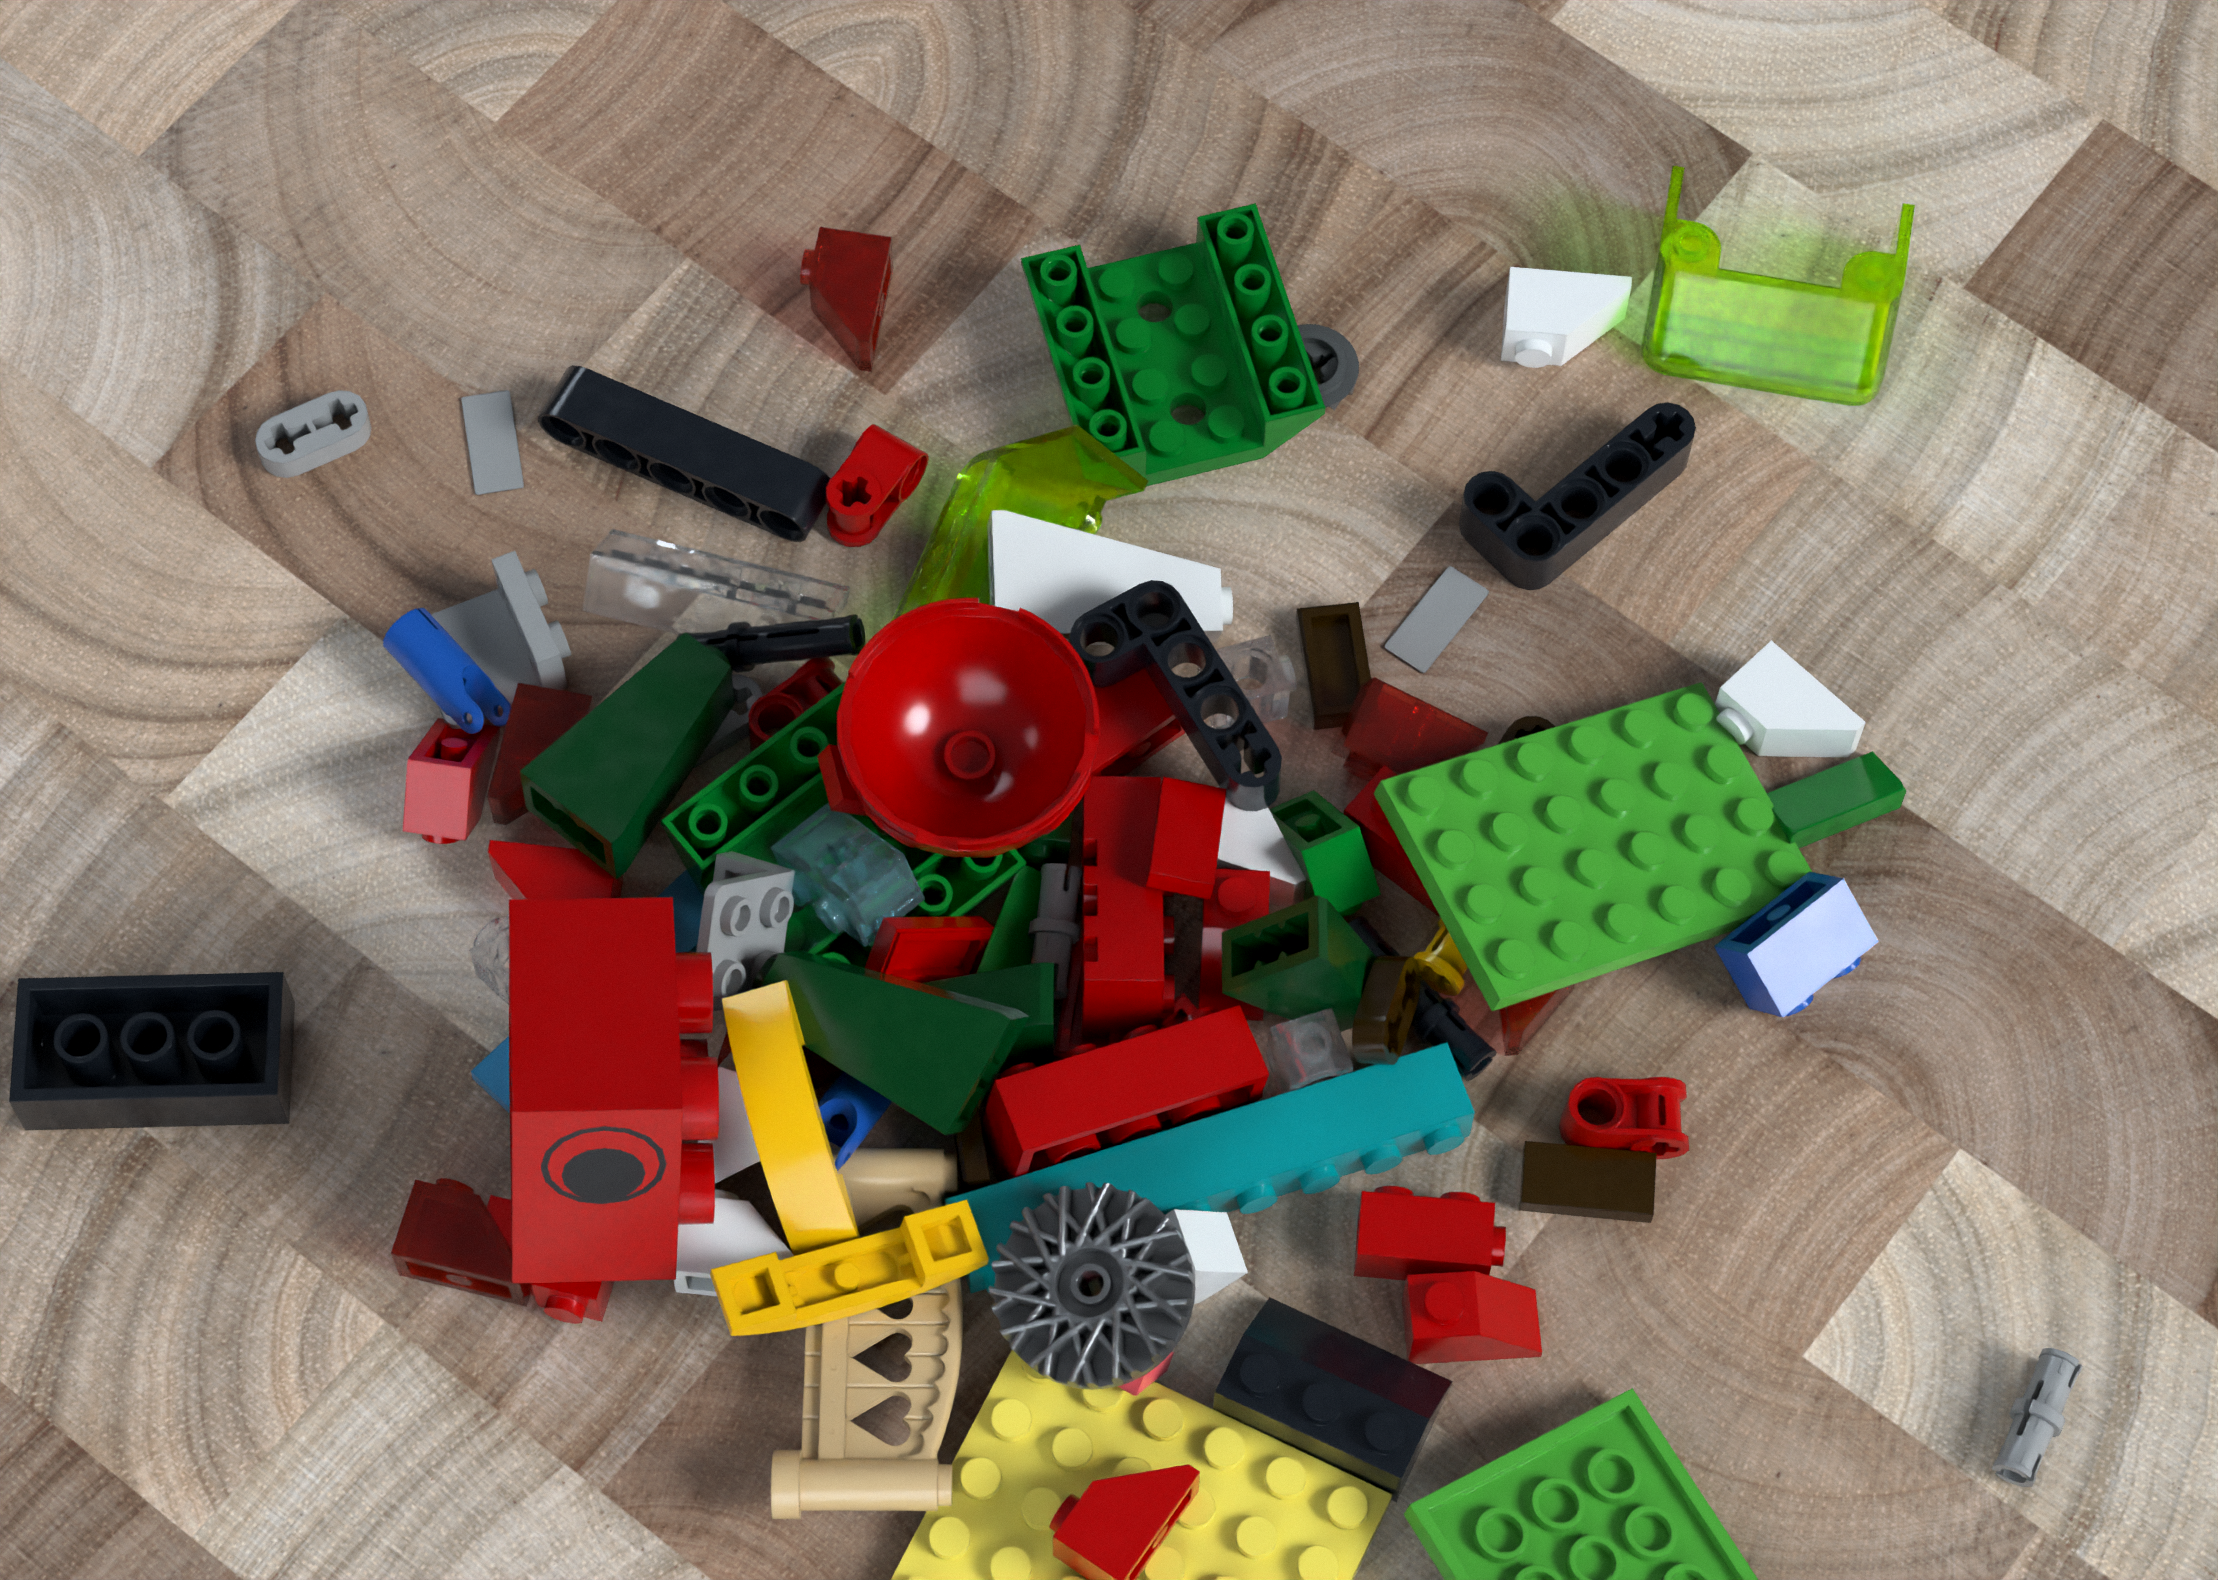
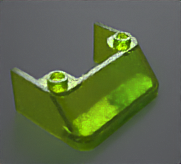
(1767, 328)
(1047, 477)

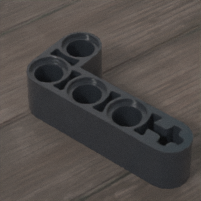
(1585, 489)
(1190, 698)

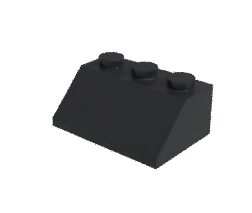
(1331, 1395)

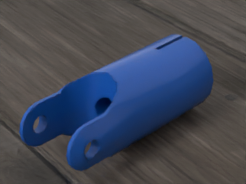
(445, 671)
(850, 1113)

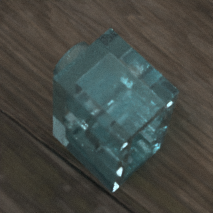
(847, 874)

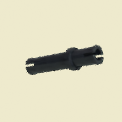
(785, 642)
(1436, 1018)

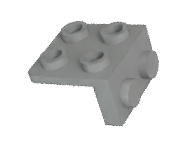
(509, 632)
(743, 920)

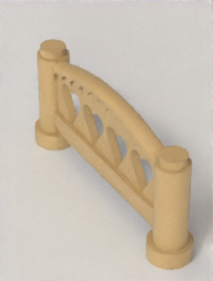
(839, 1461)

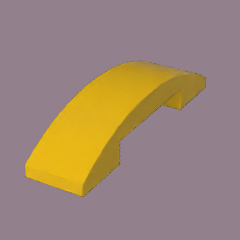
(787, 1119)
(851, 1276)

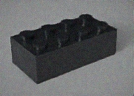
(152, 1051)

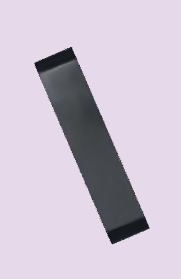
(685, 453)

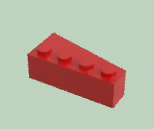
(1120, 915)
(1121, 1091)

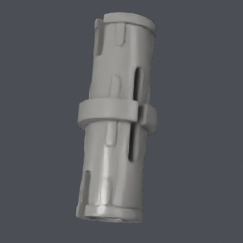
(1055, 924)
(2037, 1417)

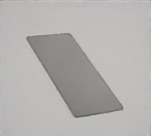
(492, 442)
(1436, 619)

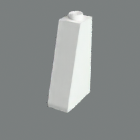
(1069, 572)

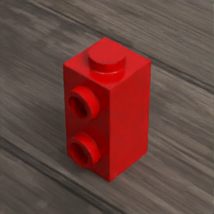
(1425, 1234)

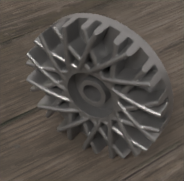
(1054, 1258)

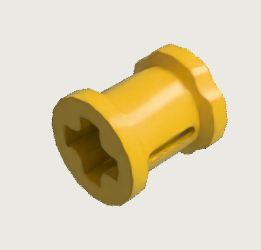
(1442, 963)

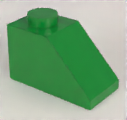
(1327, 851)

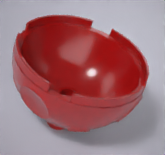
(968, 728)

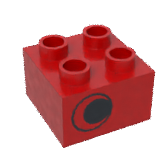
(607, 1089)

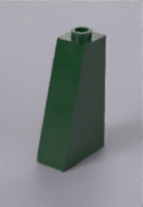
(631, 754)
(899, 1036)

